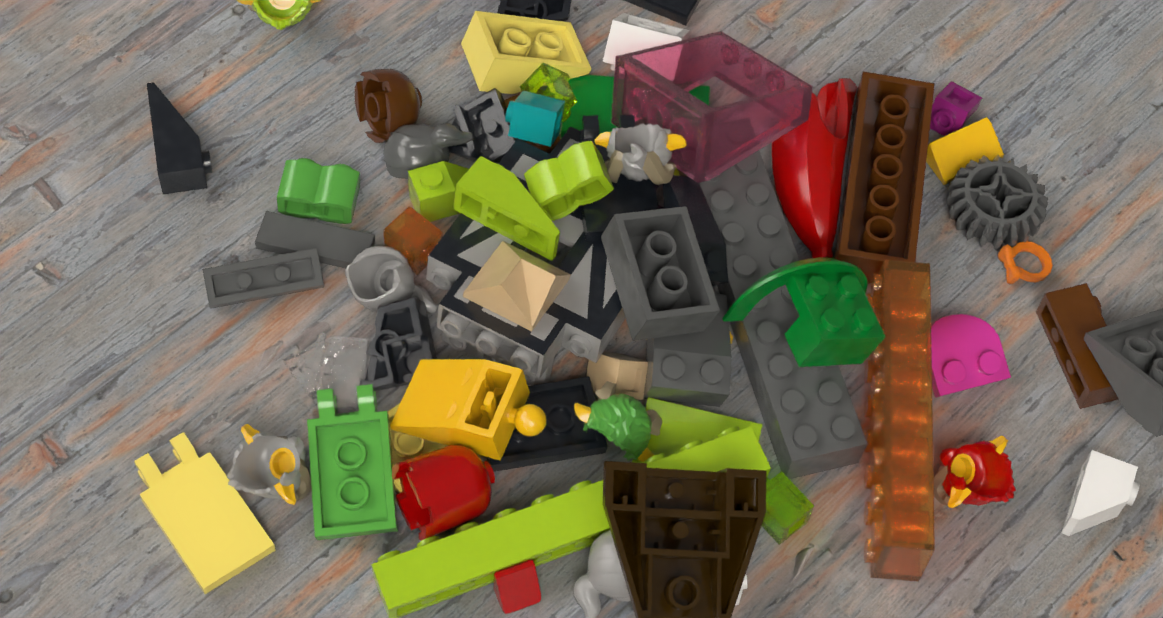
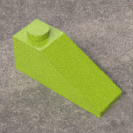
(504, 205)

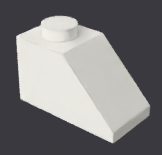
(1100, 492)

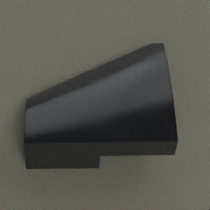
(399, 344)

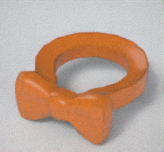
(1013, 272)

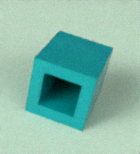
(535, 118)

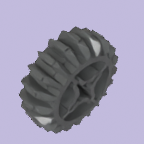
(1012, 191)

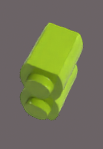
(569, 180)

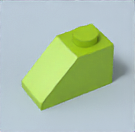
(434, 189)

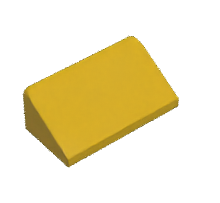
(957, 149)

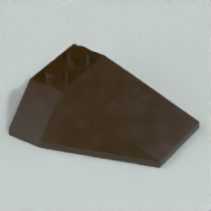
(683, 535)

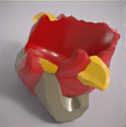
(974, 474)

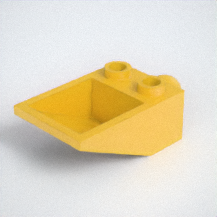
(468, 405)

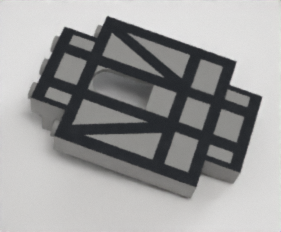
(579, 318)

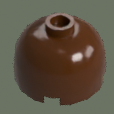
(386, 102)

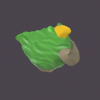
(621, 421)

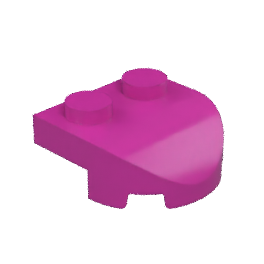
(965, 354)

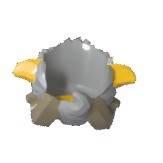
(641, 152)
(270, 466)

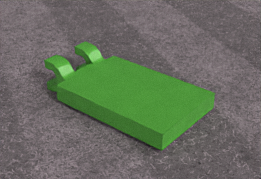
(351, 468)

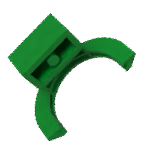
(832, 306)

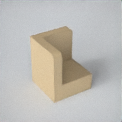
(620, 369)

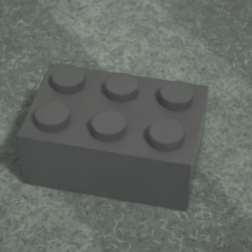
(659, 273)

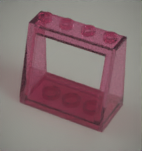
(656, 87)

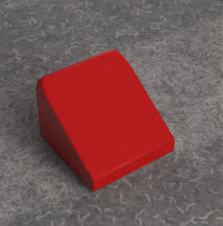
(517, 586)

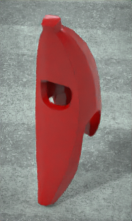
(811, 164)

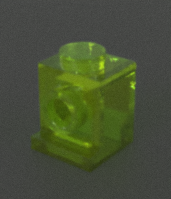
(557, 86)

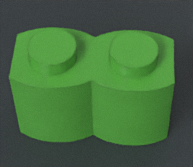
(318, 191)

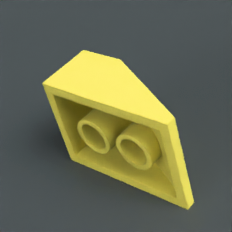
(510, 48)

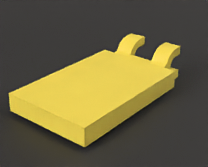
(202, 515)

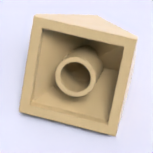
(516, 285)

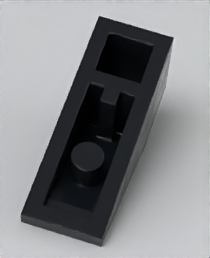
(177, 147)
(686, 192)

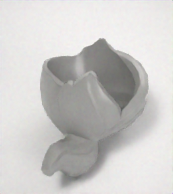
(383, 278)
(602, 577)

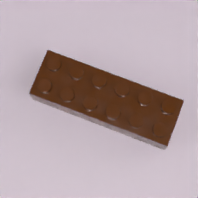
(885, 172)

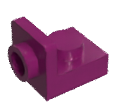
(953, 108)

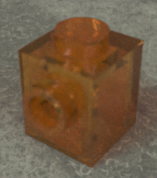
(413, 238)

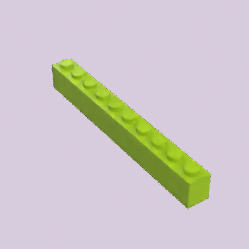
(536, 533)

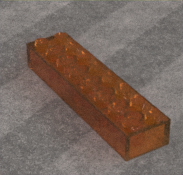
(900, 425)

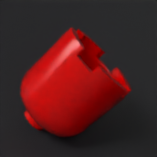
(443, 489)

